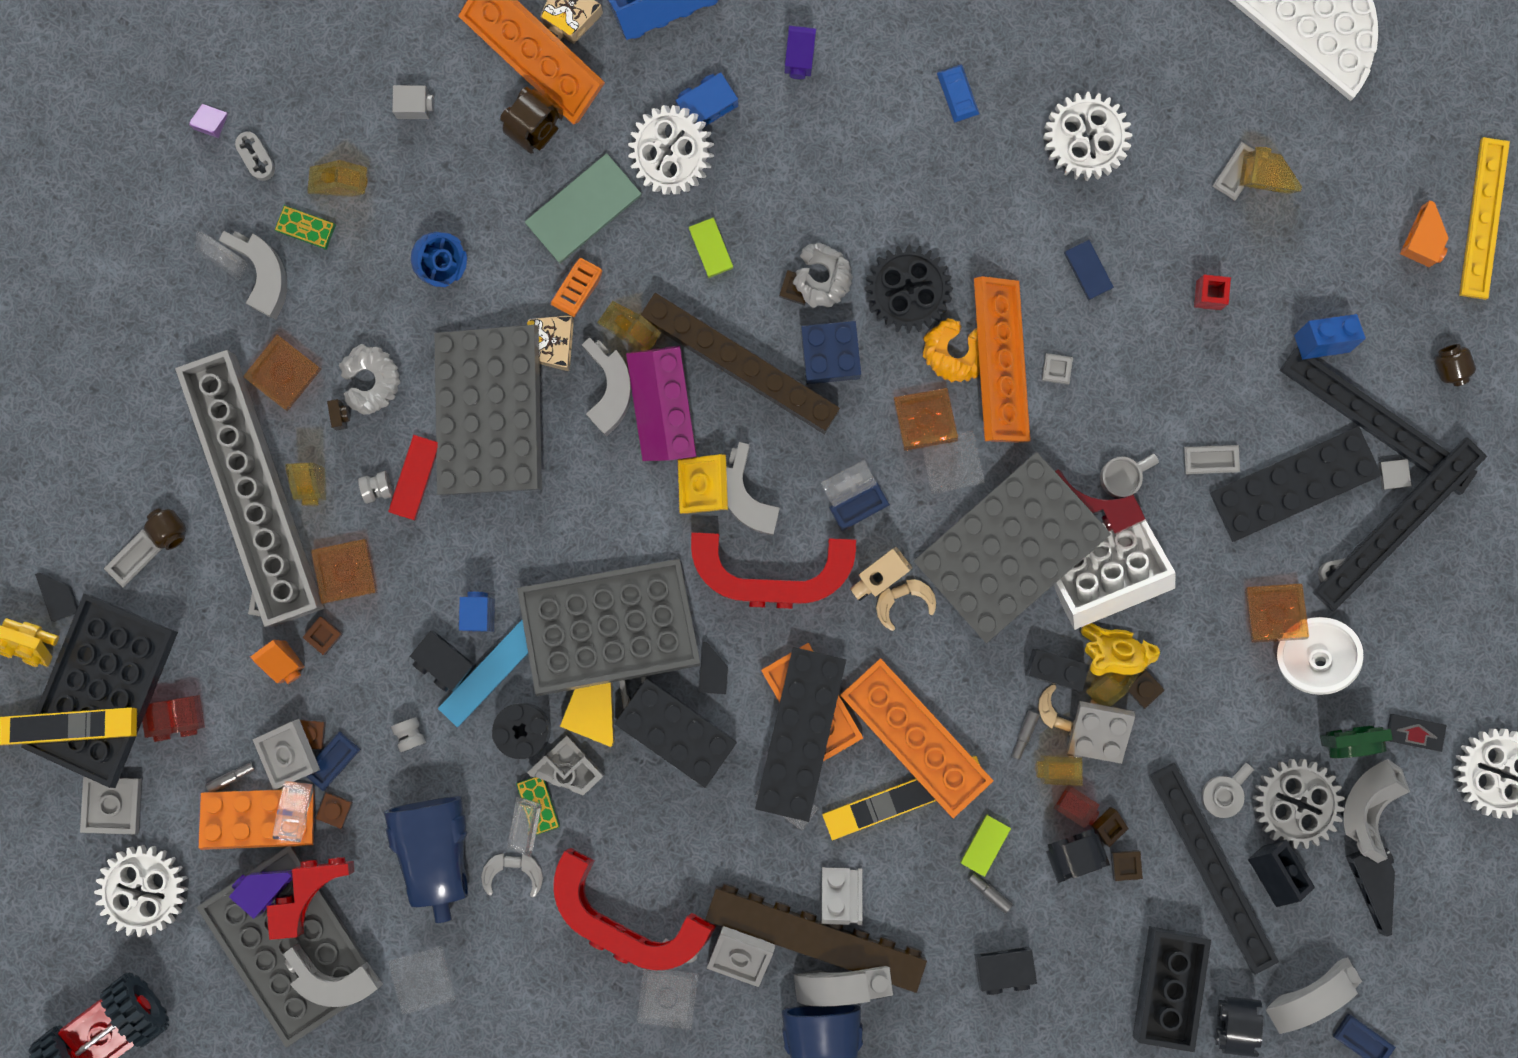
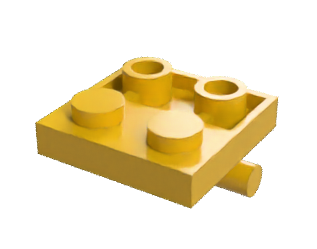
(26, 642)

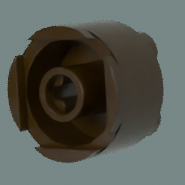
(531, 120)

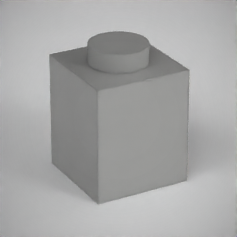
(412, 102)

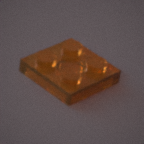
(282, 372)
(925, 419)
(344, 571)
(1277, 613)

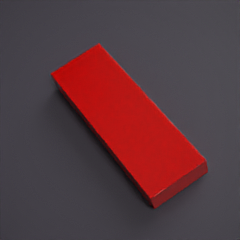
(414, 478)

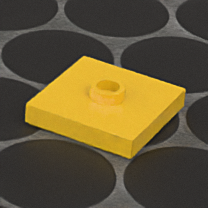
(702, 484)

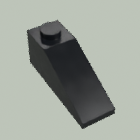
(1376, 886)

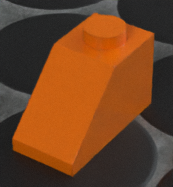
(1427, 237)
(279, 661)

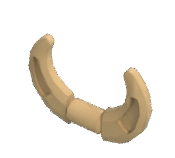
(887, 598)
(1048, 713)

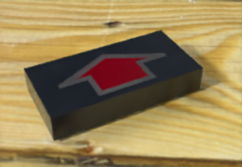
(1417, 732)

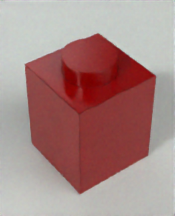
(1212, 292)

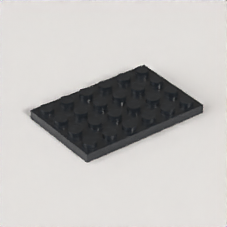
(104, 664)

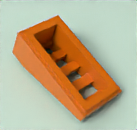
(585, 273)

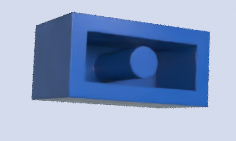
(709, 100)
(1329, 336)
(476, 612)

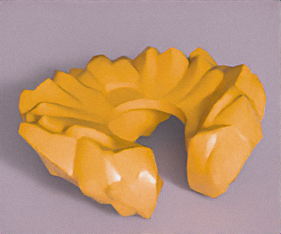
(942, 362)

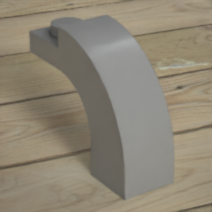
(271, 279)
(615, 403)
(745, 509)
(1367, 801)
(842, 988)
(326, 989)
(1317, 1000)

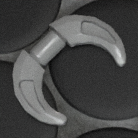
(498, 862)

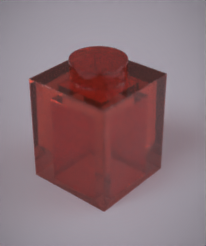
(1077, 807)

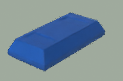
(958, 93)

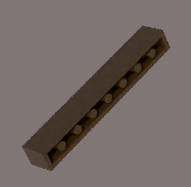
(740, 363)
(810, 937)

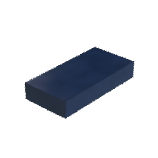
(1088, 270)
(859, 507)
(333, 760)
(1362, 1039)

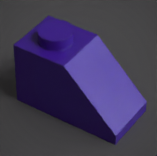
(800, 51)
(259, 890)

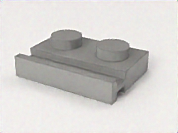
(841, 896)

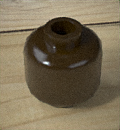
(1455, 364)
(165, 529)

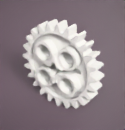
(1110, 131)
(653, 134)
(1491, 796)
(136, 914)

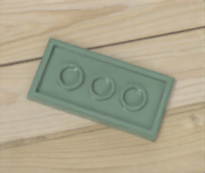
(583, 208)

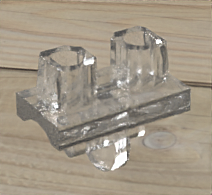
(848, 483)

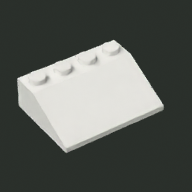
(1115, 576)

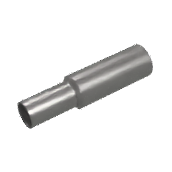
(1025, 734)
(229, 778)
(991, 893)

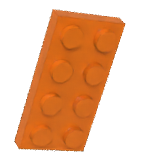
(843, 728)
(245, 820)

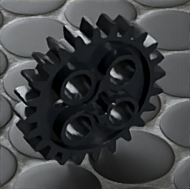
(915, 311)

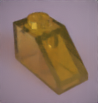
(1268, 172)
(337, 179)
(629, 327)
(307, 482)
(1110, 687)
(1060, 770)

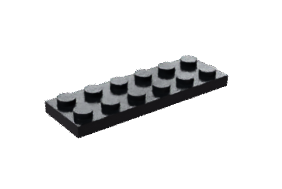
(1295, 484)
(800, 734)

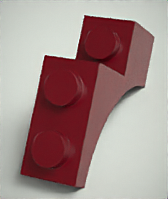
(1120, 513)

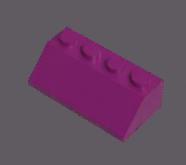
(661, 404)

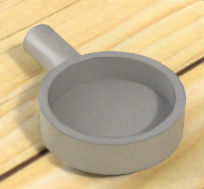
(1124, 476)
(1224, 795)

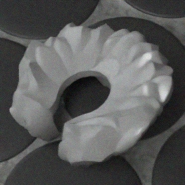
(839, 276)
(385, 378)

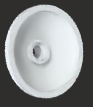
(1327, 642)

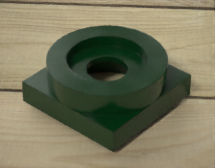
(1356, 743)

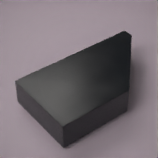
(57, 597)
(712, 672)

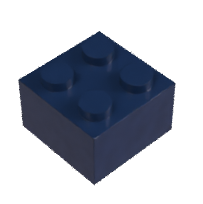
(830, 352)

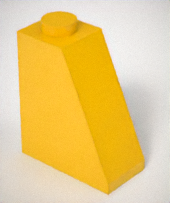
(592, 713)

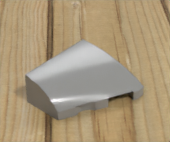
(568, 768)

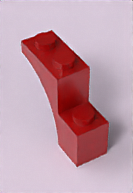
(288, 916)

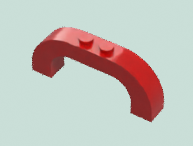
(759, 592)
(614, 937)

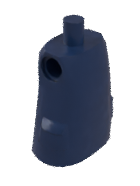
(430, 852)
(822, 1031)

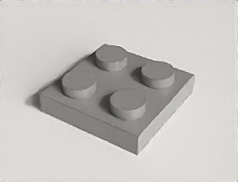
(1100, 732)
(286, 754)
(111, 808)
(741, 956)

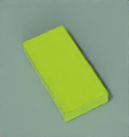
(711, 247)
(985, 845)

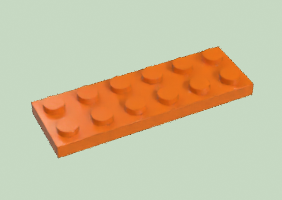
(534, 54)
(1001, 360)
(916, 738)

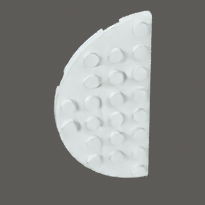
(1327, 35)

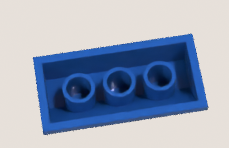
(640, 16)

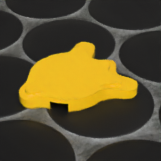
(1117, 651)

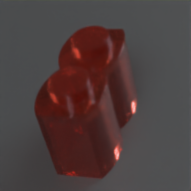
(173, 716)

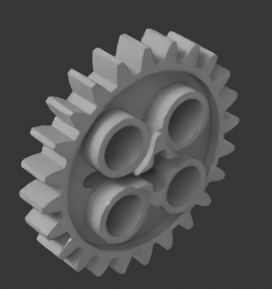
(1306, 780)

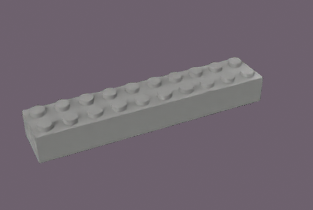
(249, 488)

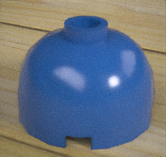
(438, 259)

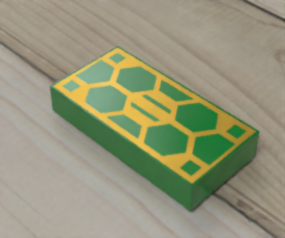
(305, 227)
(537, 791)

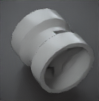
(375, 487)
(408, 734)

